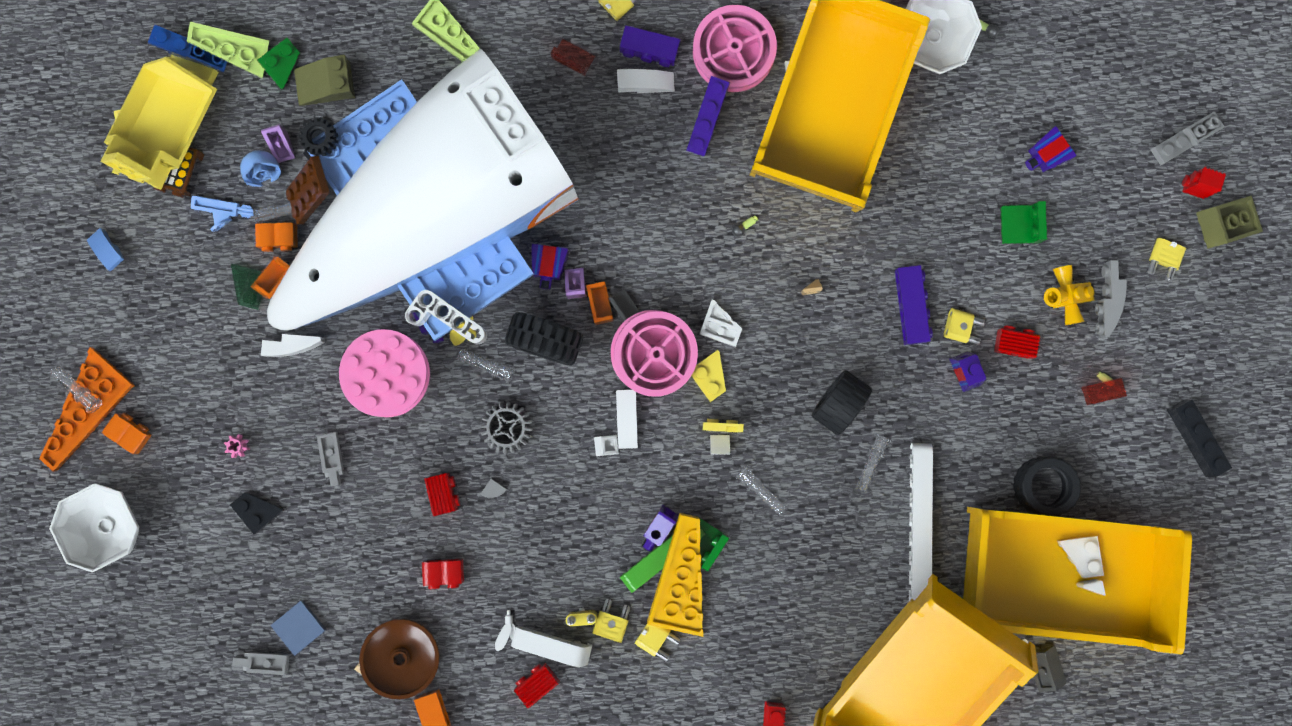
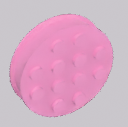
(735, 47)
(654, 352)
(384, 373)

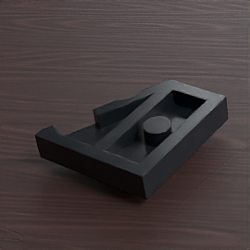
(255, 511)

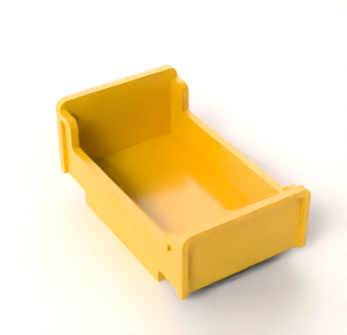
(840, 98)
(1030, 585)
(933, 668)

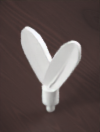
(507, 630)

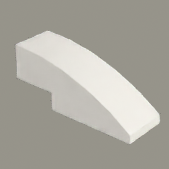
(645, 81)
(290, 345)
(626, 419)

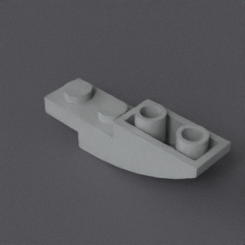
(1187, 138)
(1111, 307)

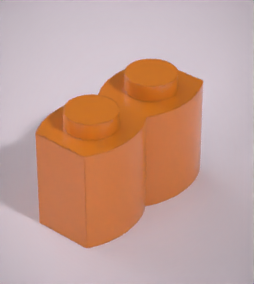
(276, 236)
(127, 433)

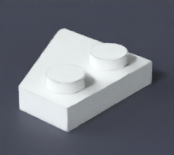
(720, 326)
(1085, 555)

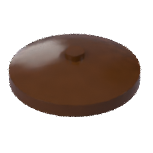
(399, 659)

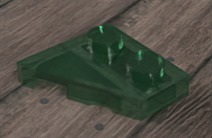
(243, 279)

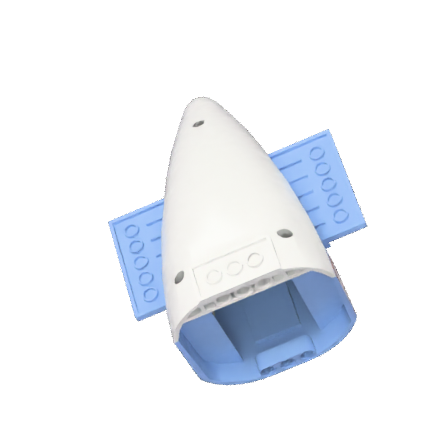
(426, 201)

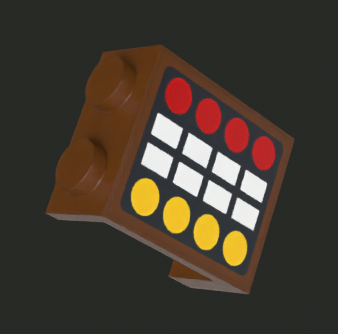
(179, 178)

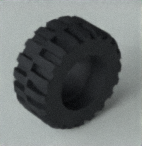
(543, 338)

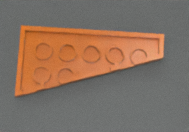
(75, 422)

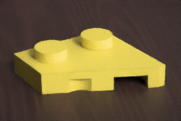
(710, 377)
(729, 426)

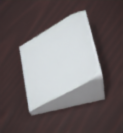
(719, 444)
(606, 445)
(1094, 585)

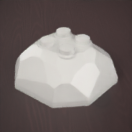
(949, 34)
(94, 527)

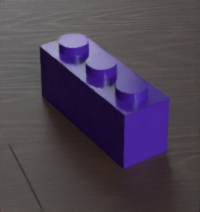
(649, 46)

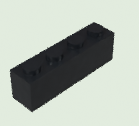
(1199, 438)

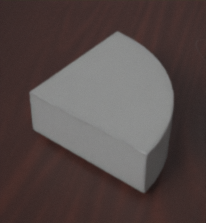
(493, 489)

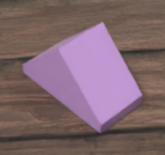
(278, 143)
(575, 283)

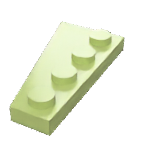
(442, 28)
(230, 46)

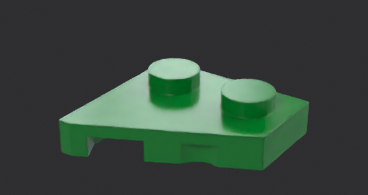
(280, 62)

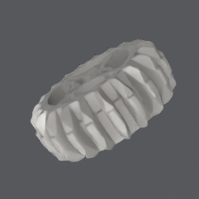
(521, 419)

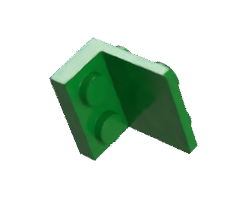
(1024, 223)
(710, 544)

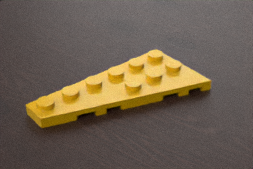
(679, 590)

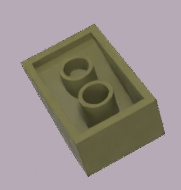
(324, 81)
(1229, 222)

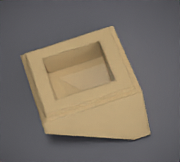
(814, 287)

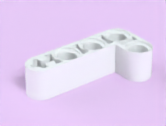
(450, 319)
(551, 647)

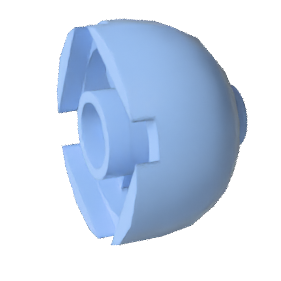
(256, 168)

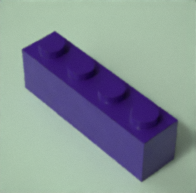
(708, 116)
(913, 305)

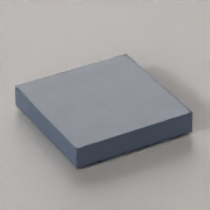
(298, 627)

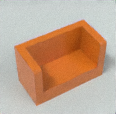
(270, 277)
(599, 303)
(432, 709)

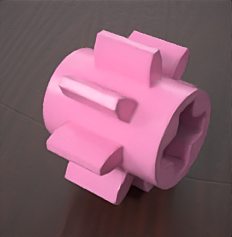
(240, 449)

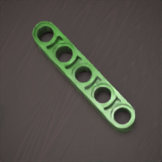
(648, 566)

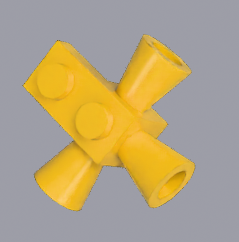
(1069, 295)

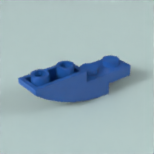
(178, 46)

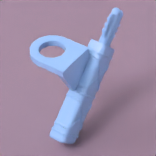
(221, 210)

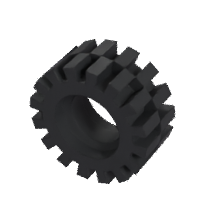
(310, 128)

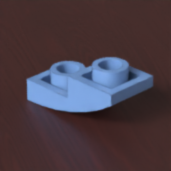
(105, 251)

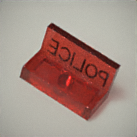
(572, 57)
(1104, 391)

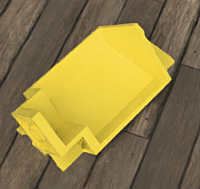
(159, 119)

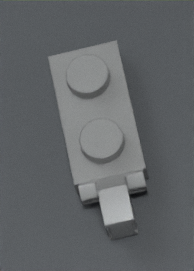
(331, 457)
(263, 663)

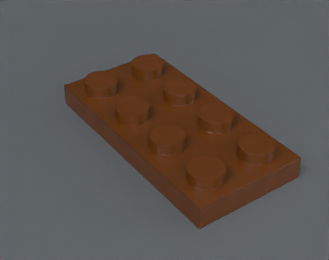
(307, 190)

